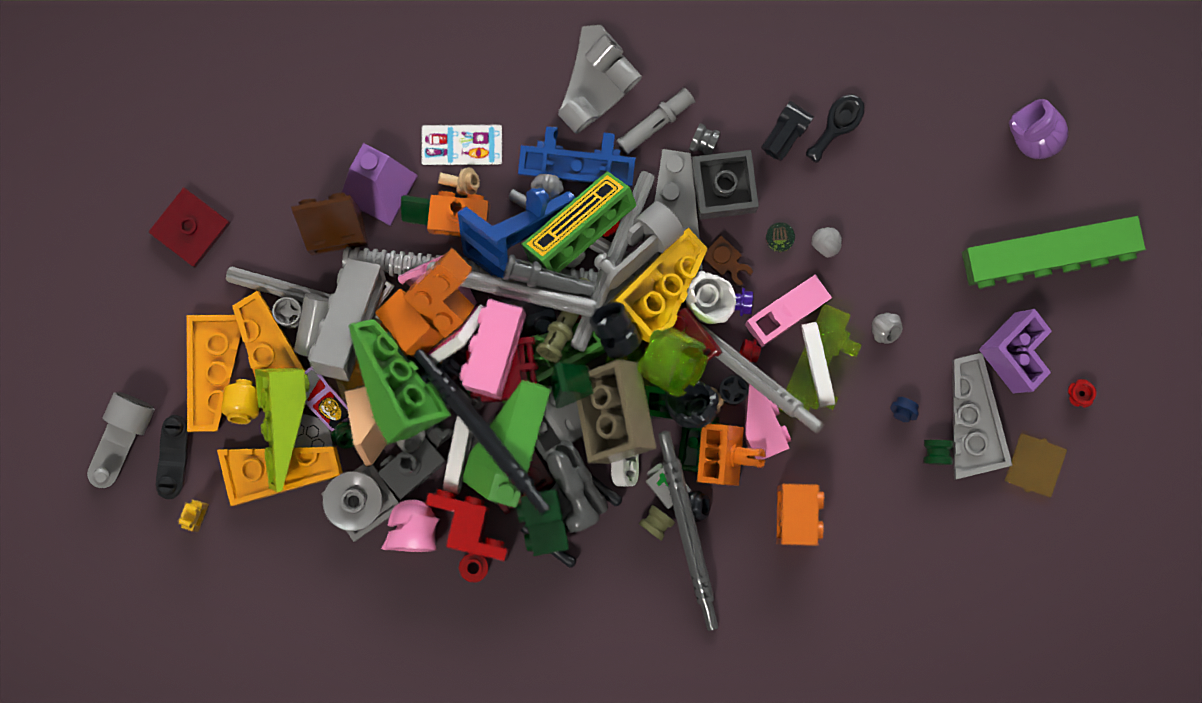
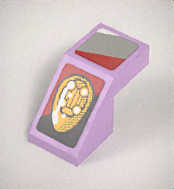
(325, 401)

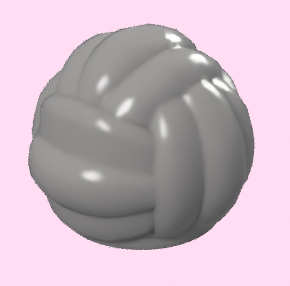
(550, 183)
(827, 241)
(886, 328)

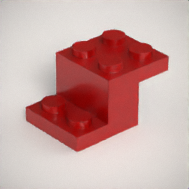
(468, 525)

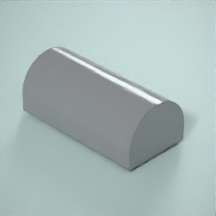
(313, 311)

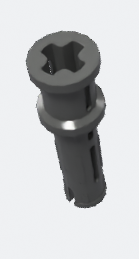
(535, 275)

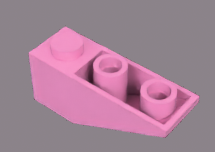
(787, 311)
(762, 426)

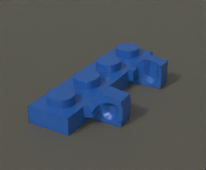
(575, 165)

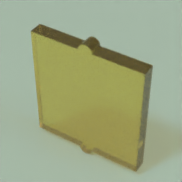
(1035, 465)

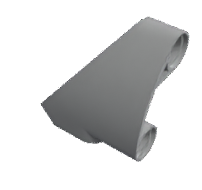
(598, 79)

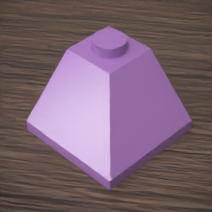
(378, 183)

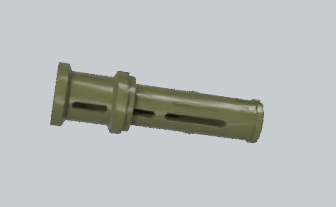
(558, 335)

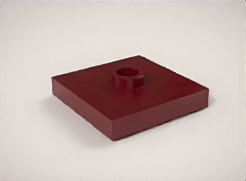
(189, 227)

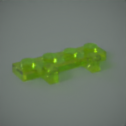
(834, 339)

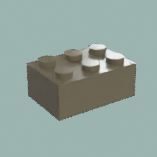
(617, 414)

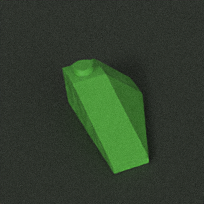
(396, 393)
(518, 430)

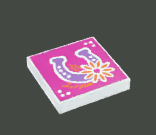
(457, 338)

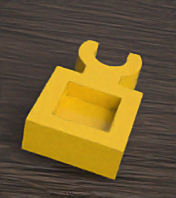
(193, 515)

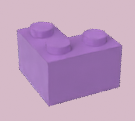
(1013, 353)

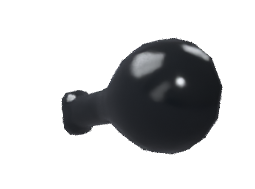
(842, 118)

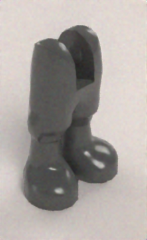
(577, 485)

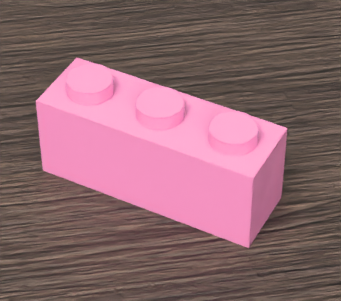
(493, 349)

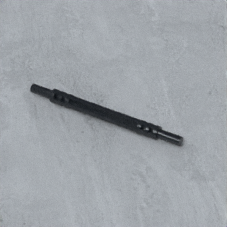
(482, 431)

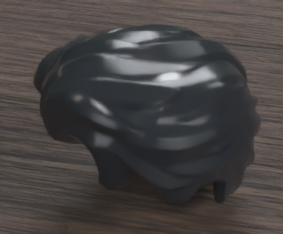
(694, 408)

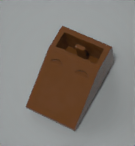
(330, 223)

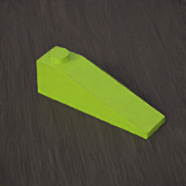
(282, 398)

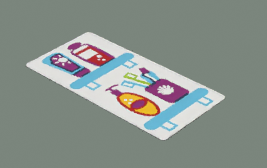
(461, 144)

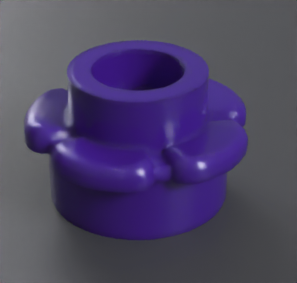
(744, 302)

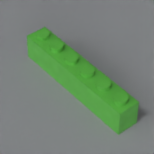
(1053, 251)

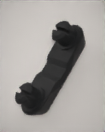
(172, 457)

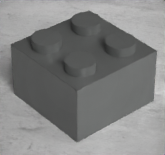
(725, 184)

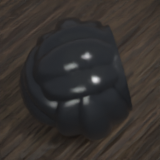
(700, 505)

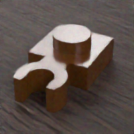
(723, 257)

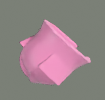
(414, 527)

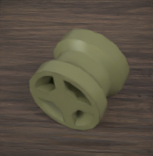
(656, 523)

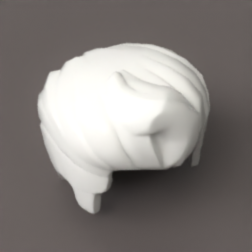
(710, 298)

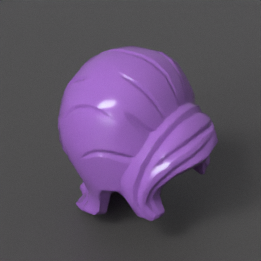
(1039, 130)

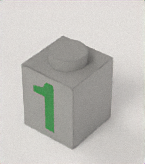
(659, 485)

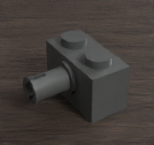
(410, 470)

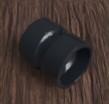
(615, 330)

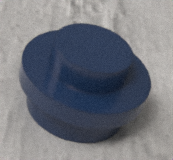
(905, 409)

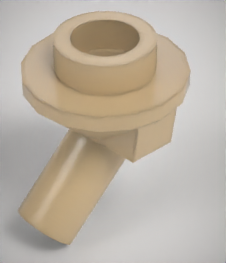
(466, 183)

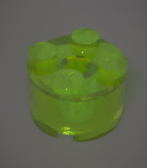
(673, 361)

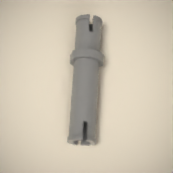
(665, 113)

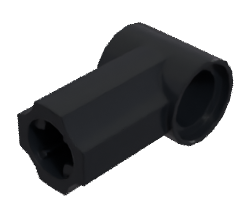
(789, 127)

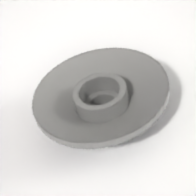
(337, 501)

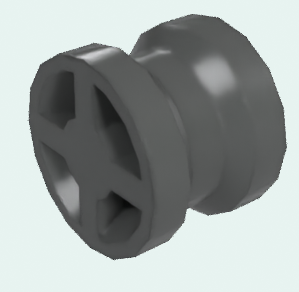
(704, 140)

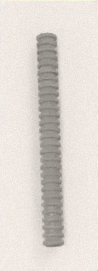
(401, 263)

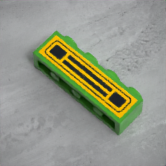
(580, 223)

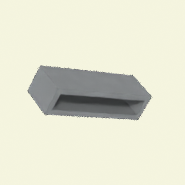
(353, 302)

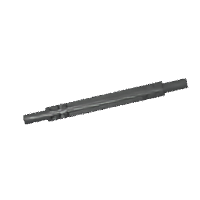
(688, 530)

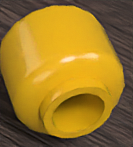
(240, 402)

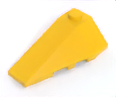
(662, 285)

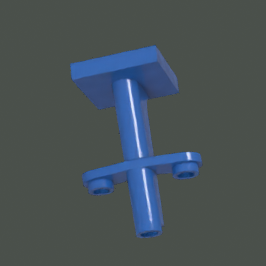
(489, 244)

